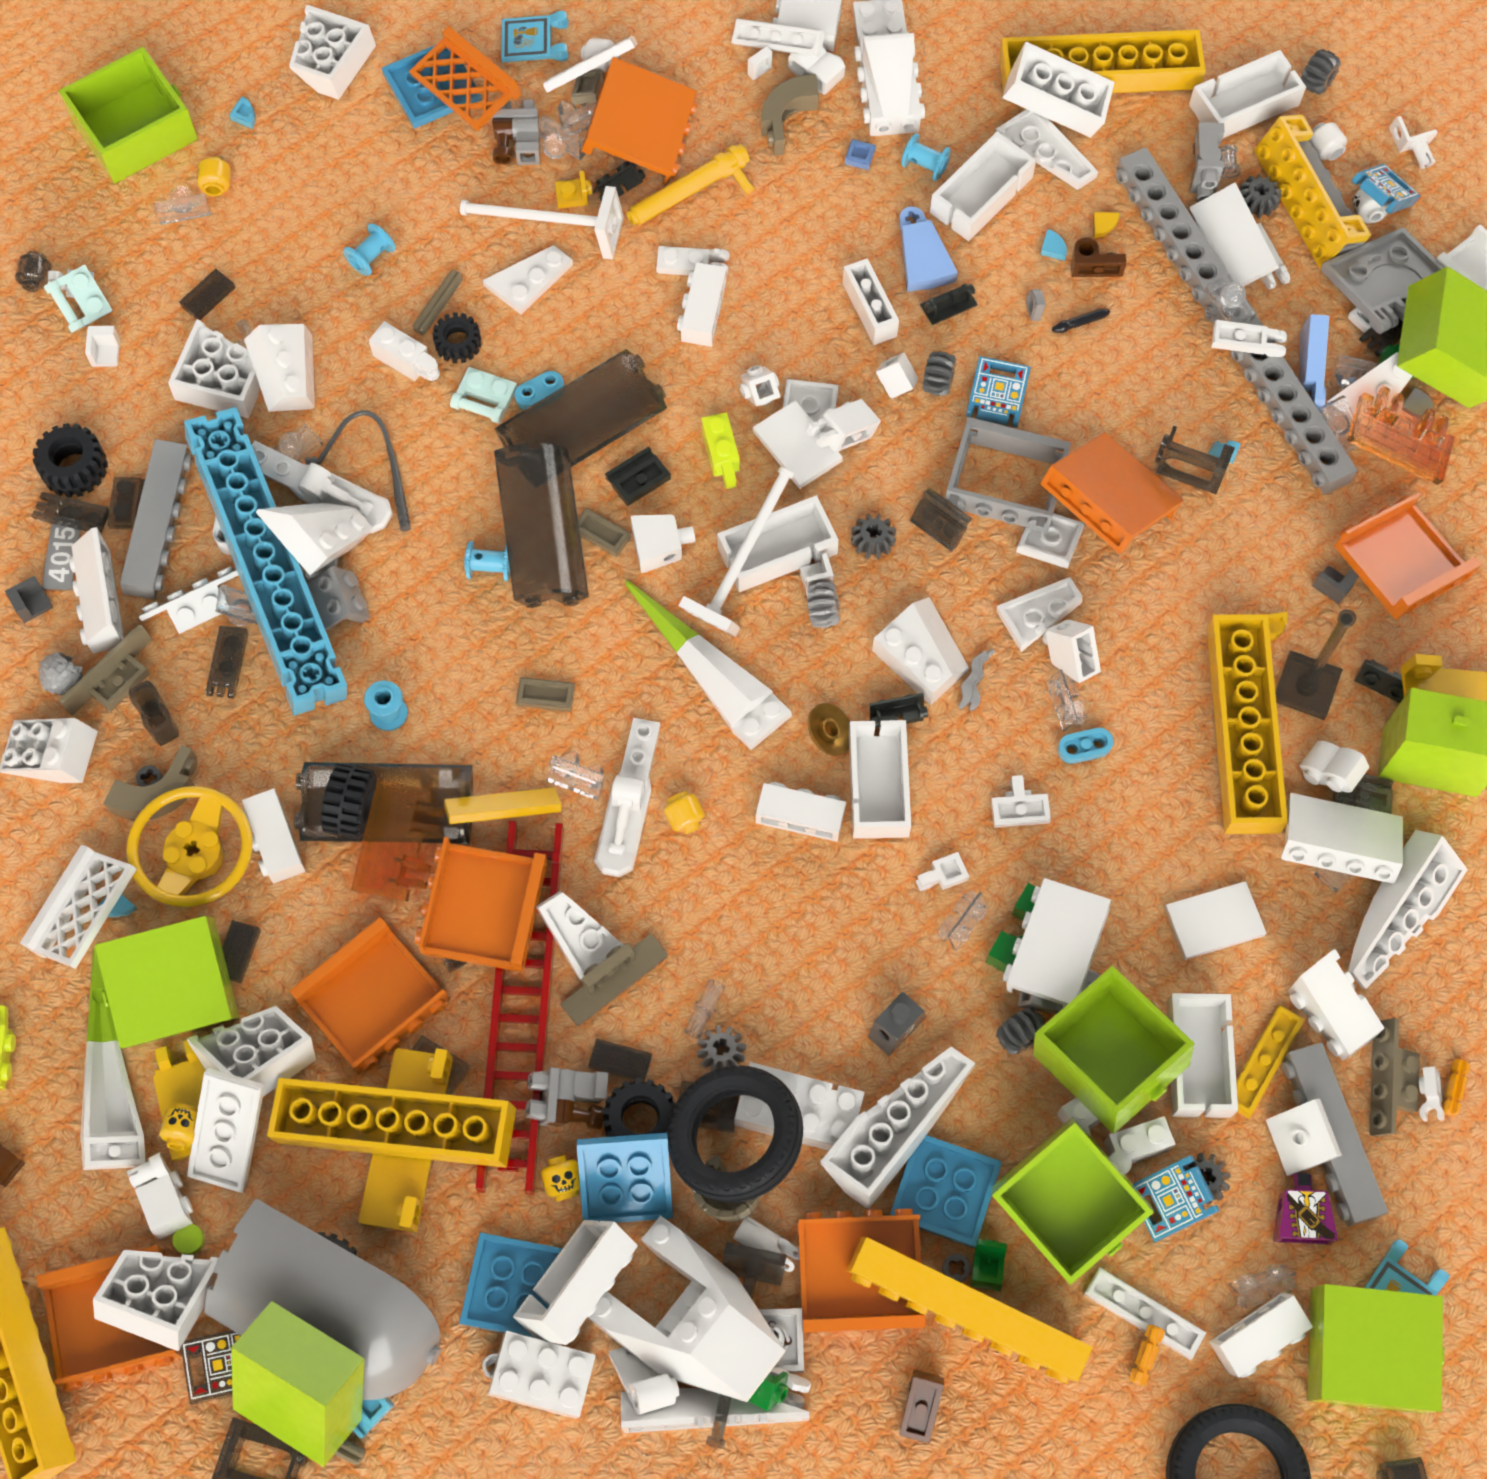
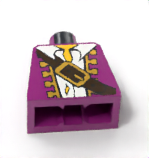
(1304, 1214)

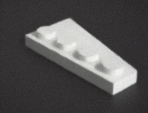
(1049, 148)

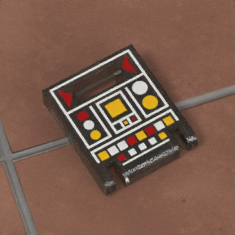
(216, 1363)

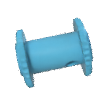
(926, 157)
(369, 249)
(486, 561)
(386, 705)

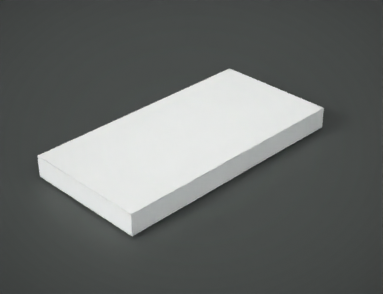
(1234, 235)
(225, 1130)

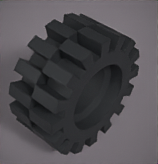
(454, 325)

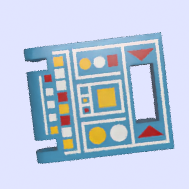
(1386, 186)
(997, 394)
(1178, 1198)

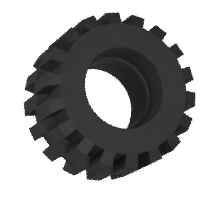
(59, 445)
(348, 801)
(632, 1094)

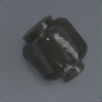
(32, 271)

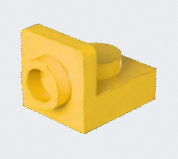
(573, 192)

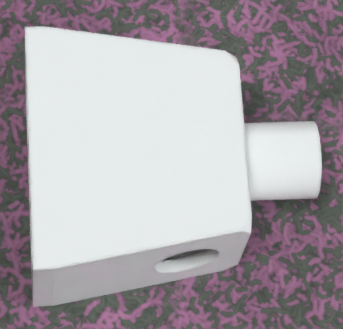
(659, 540)
(1073, 649)

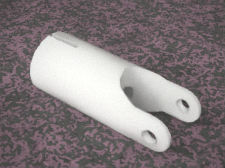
(758, 1236)

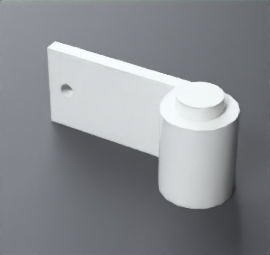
(643, 1385)

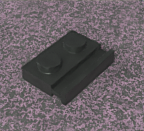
(638, 476)

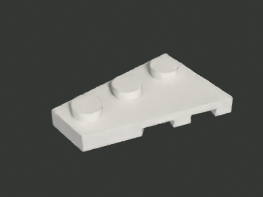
(528, 279)
(1384, 374)
(1039, 610)
(576, 933)

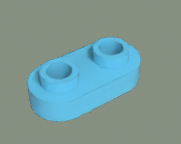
(539, 389)
(1084, 746)

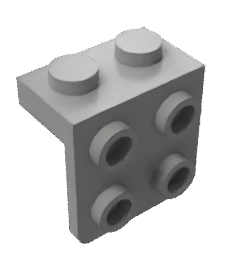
(338, 597)

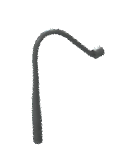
(400, 500)

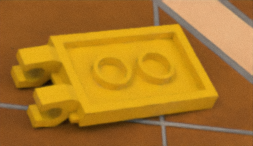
(178, 1085)

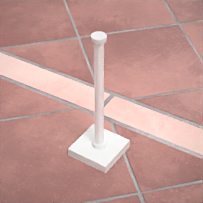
(606, 224)
(712, 612)

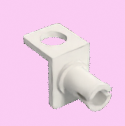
(1417, 143)

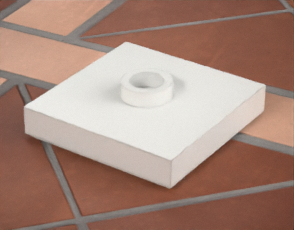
(1055, 545)
(1303, 1137)

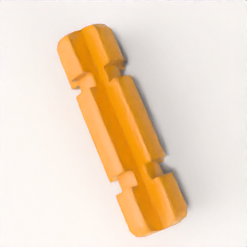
(1456, 1087)
(1147, 1354)

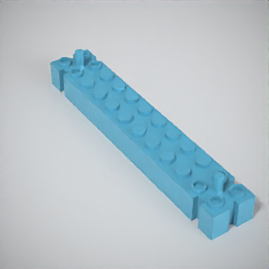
(264, 564)

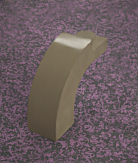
(786, 99)
(129, 800)

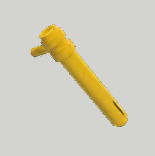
(719, 167)

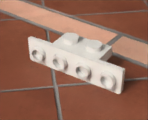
(193, 606)

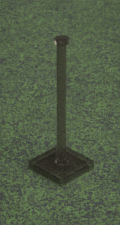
(1310, 682)
(753, 1266)

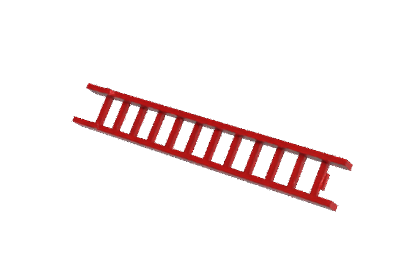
(542, 1020)

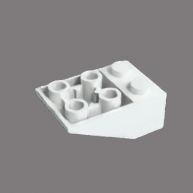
(49, 749)

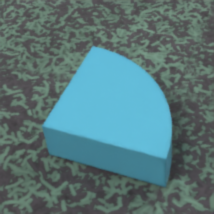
(243, 113)
(1054, 246)
(1217, 447)
(122, 907)

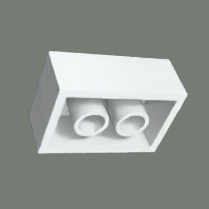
(541, 1375)

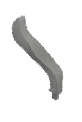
(969, 686)

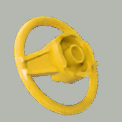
(199, 832)

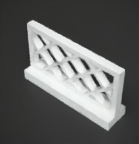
(68, 900)

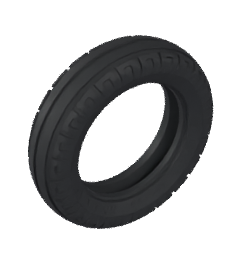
(770, 1168)
(1236, 1419)

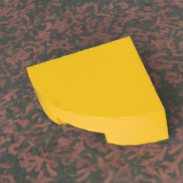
(1104, 223)
(1277, 624)

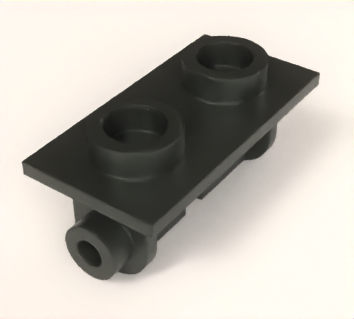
(626, 175)
(949, 304)
(1380, 680)
(909, 707)

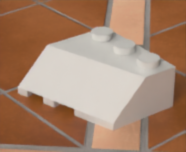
(214, 373)
(257, 1048)

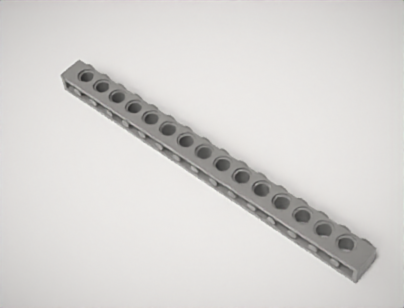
(1206, 263)

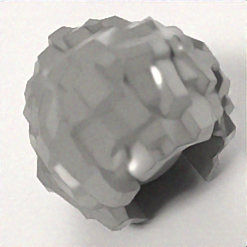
(59, 673)

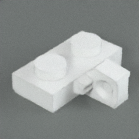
(1020, 806)

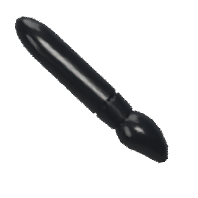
(1065, 325)

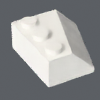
(330, 51)
(283, 365)
(316, 531)
(921, 650)
(1334, 1007)
(155, 1295)

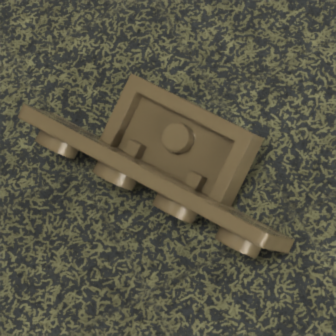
(112, 676)
(612, 977)
(1393, 1080)

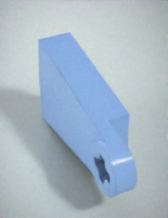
(924, 254)
(1312, 357)

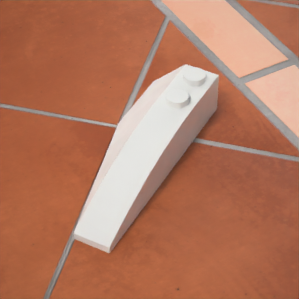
(1401, 908)
(890, 1131)
(697, 1409)

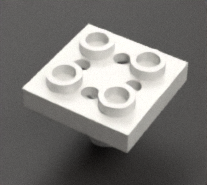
(788, 1324)

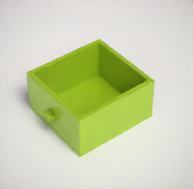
(129, 114)
(1447, 336)
(1436, 743)
(166, 981)
(1113, 1049)
(1072, 1200)
(1375, 1348)
(297, 1383)

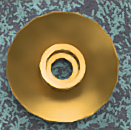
(829, 729)

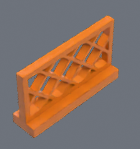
(475, 61)

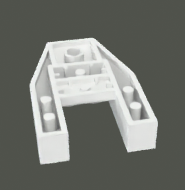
(709, 1334)

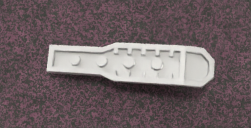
(318, 485)
(628, 802)

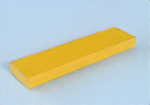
(502, 805)
(1266, 1059)

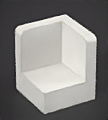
(102, 346)
(897, 375)
(816, 572)

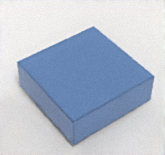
(860, 154)

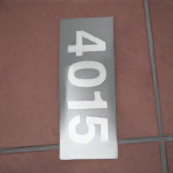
(57, 566)

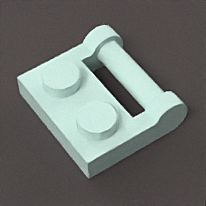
(86, 294)
(487, 389)

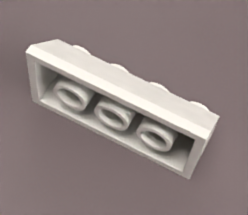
(1059, 90)
(96, 592)

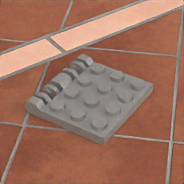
(1379, 276)

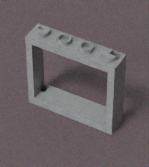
(1013, 442)

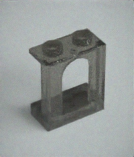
(1172, 450)
(236, 1435)

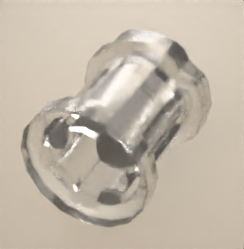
(1231, 168)

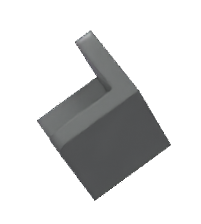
(1334, 584)
(29, 599)

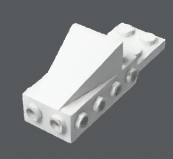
(887, 68)

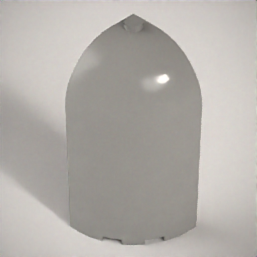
(330, 1291)

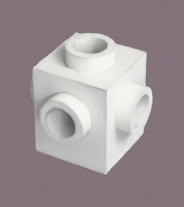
(765, 390)

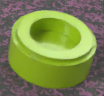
(189, 1240)

